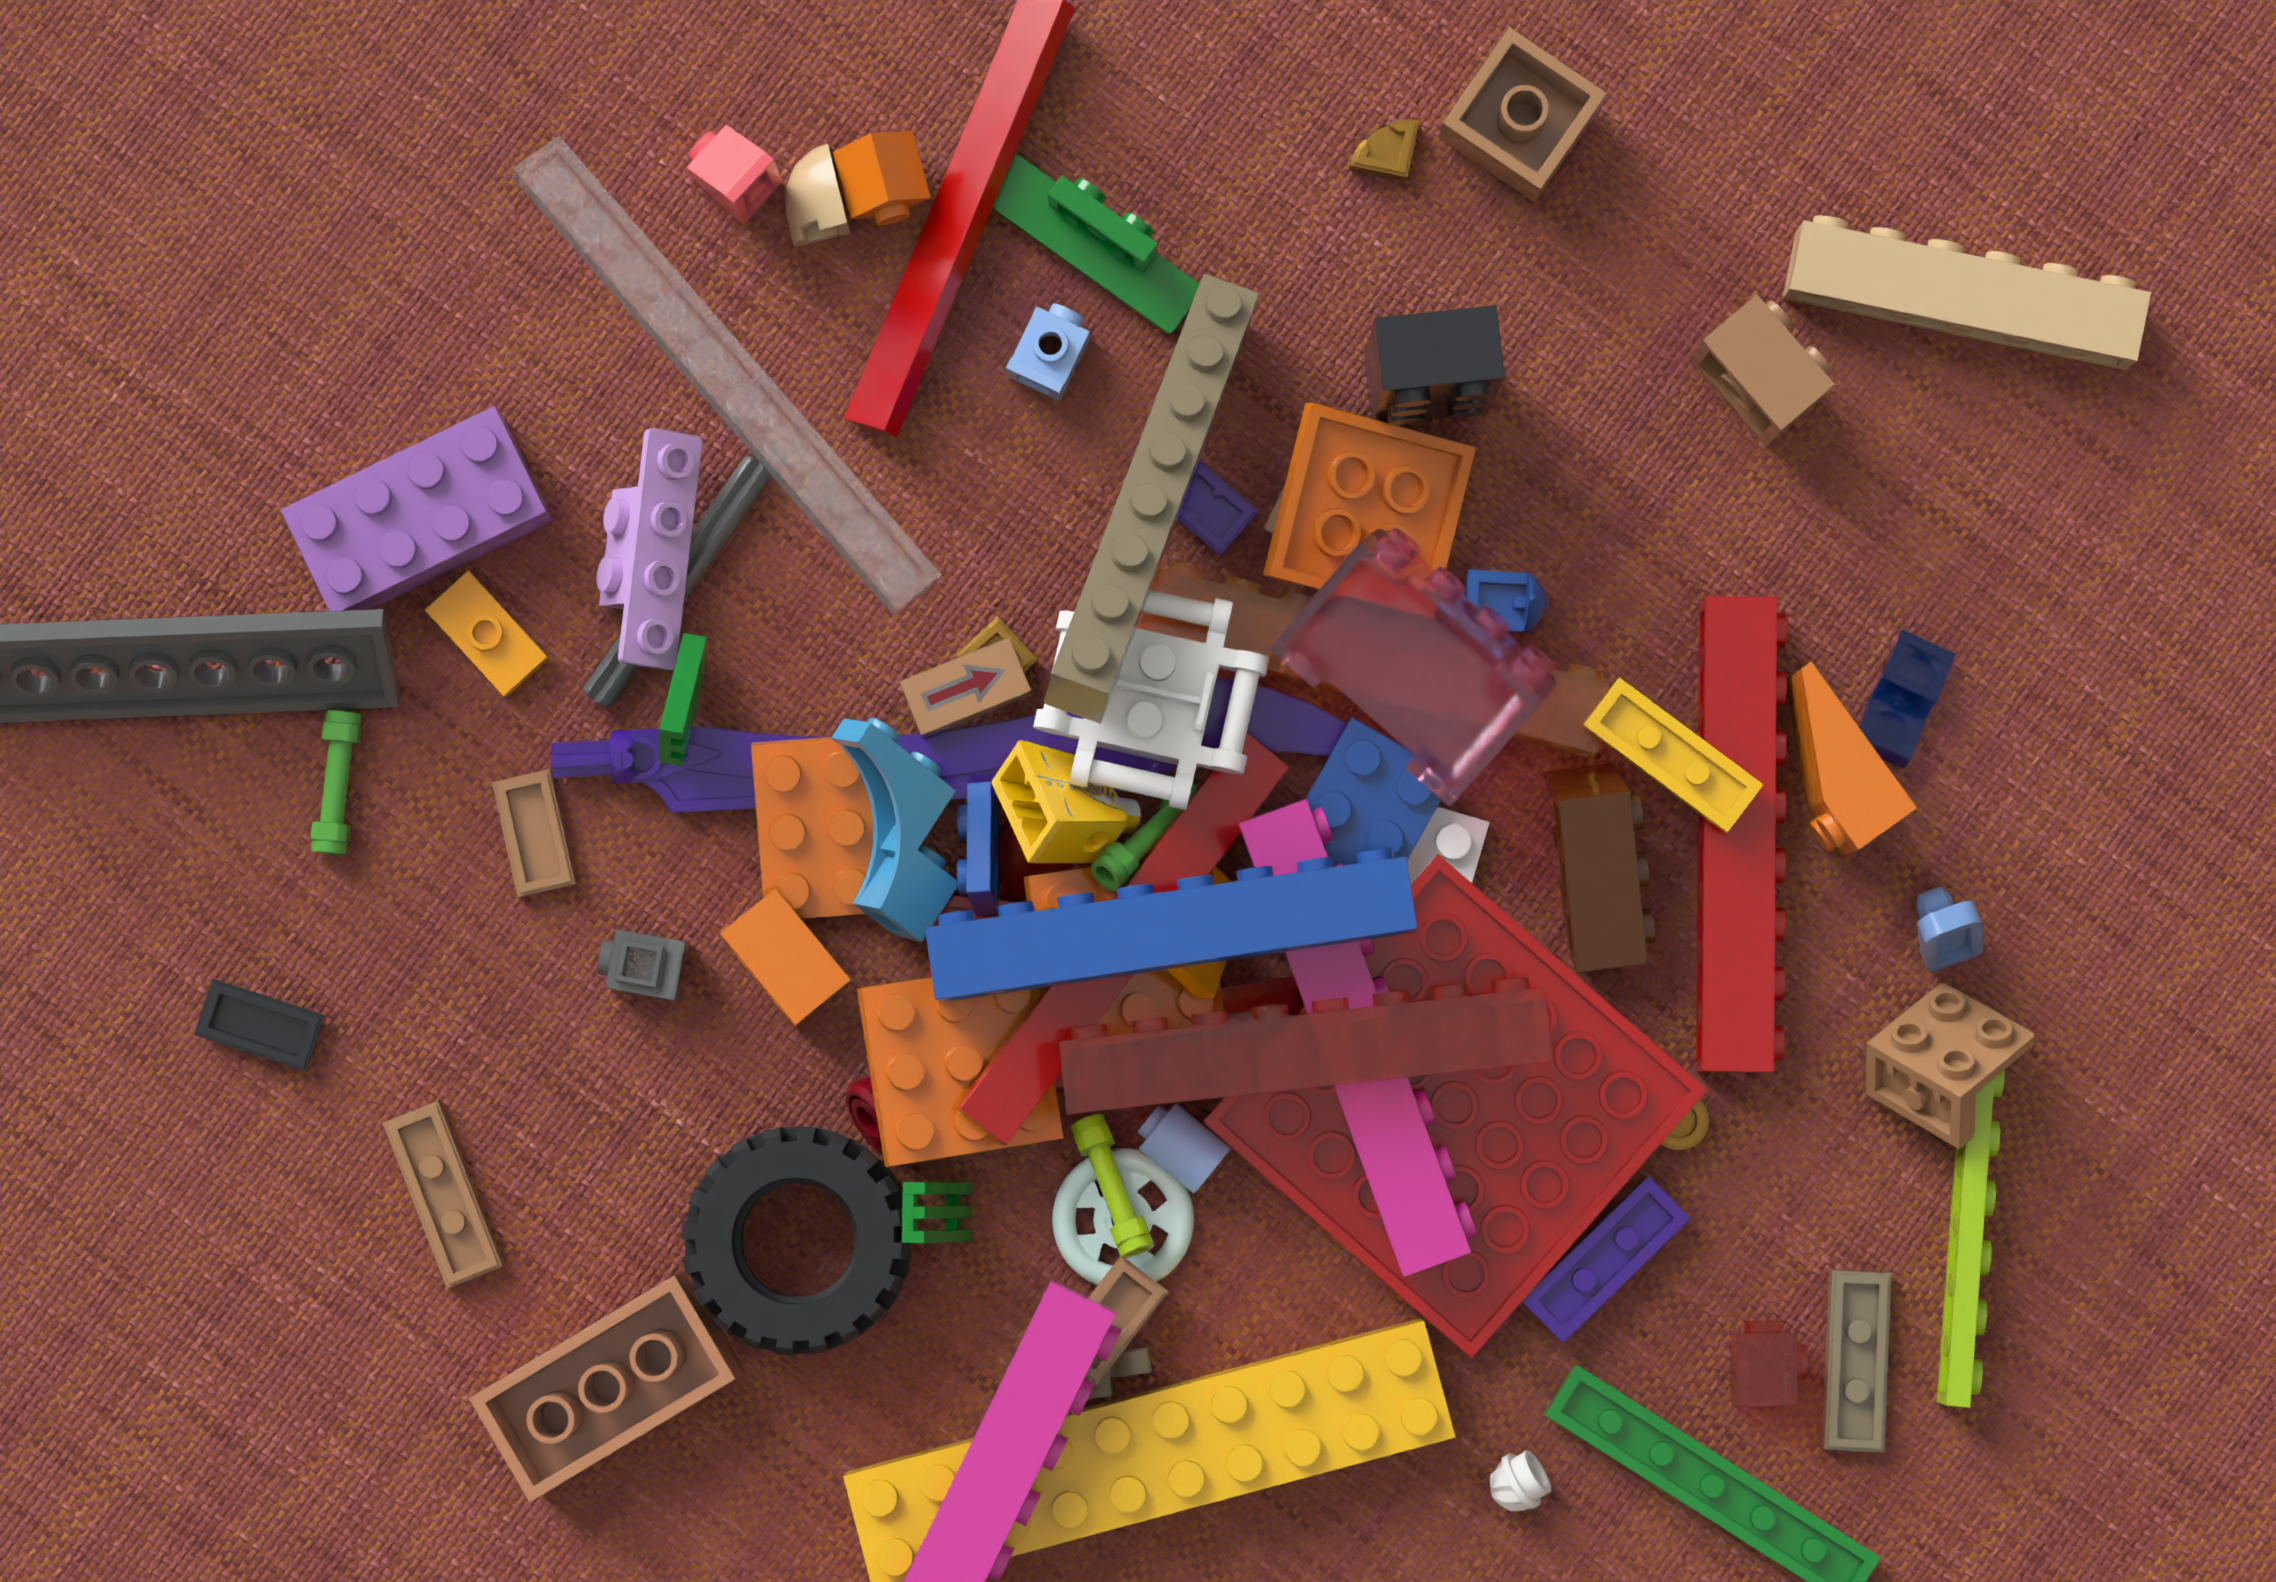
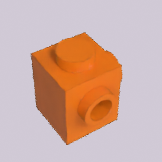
(882, 176)

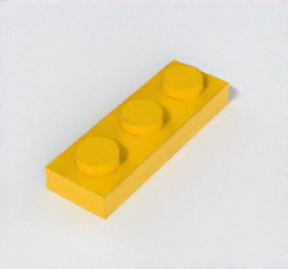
(1672, 755)

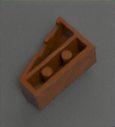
(1600, 867)

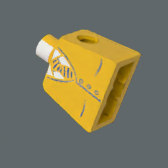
(1056, 818)

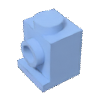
(1049, 372)

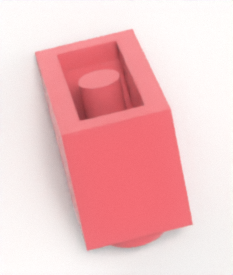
(733, 172)

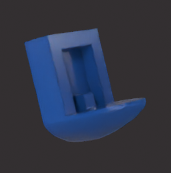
(1511, 594)

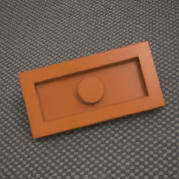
(785, 958)

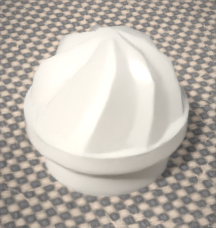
(1519, 1482)

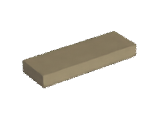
(1856, 1361)

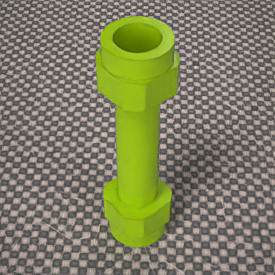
(1094, 1141)

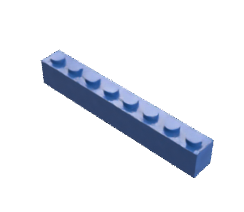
(1170, 928)

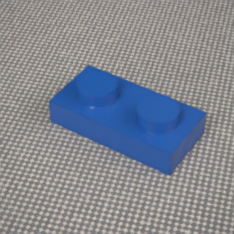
(980, 827)

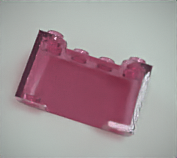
(1418, 660)

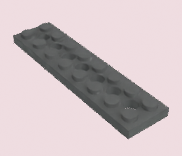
(188, 684)

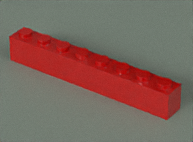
(1740, 868)

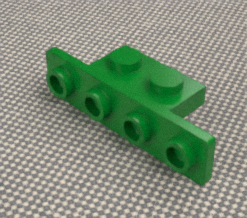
(1097, 242)

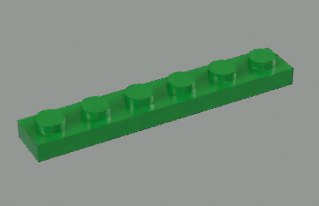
(1707, 1482)

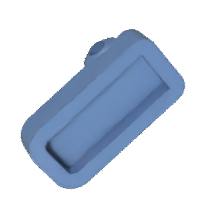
(1947, 930)

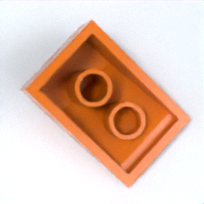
(1841, 772)

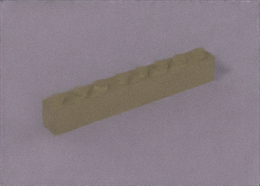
(1150, 499)

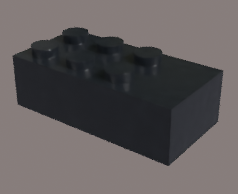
(1434, 365)

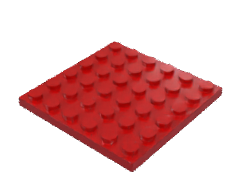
(1528, 1142)

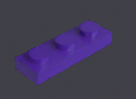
(1605, 1258)

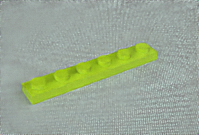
(1968, 1255)

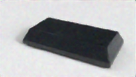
(259, 1024)

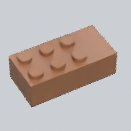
(606, 1386)

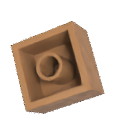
(1522, 114)
(1763, 369)

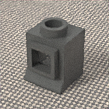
(643, 964)

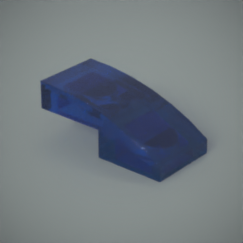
(1904, 697)

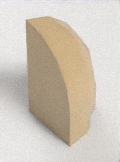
(815, 200)

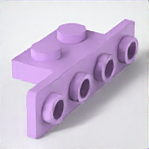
(651, 548)

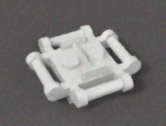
(1165, 704)

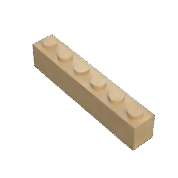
(1967, 293)

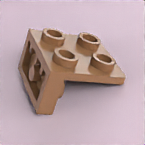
(1939, 1058)

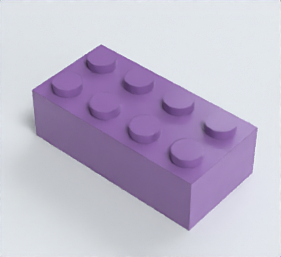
(417, 514)

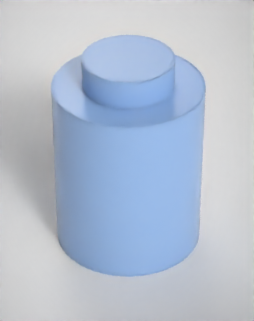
(1182, 1146)

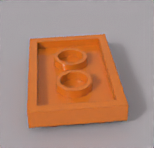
(811, 825)

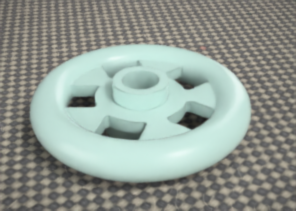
(1080, 1191)

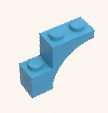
(904, 879)

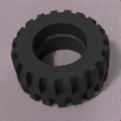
(716, 1247)

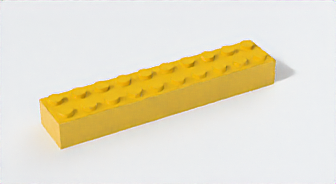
(1183, 1445)

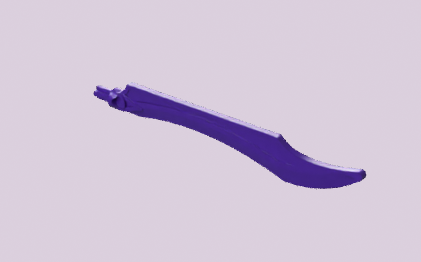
(720, 766)

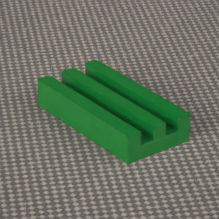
(682, 699)
(951, 1212)

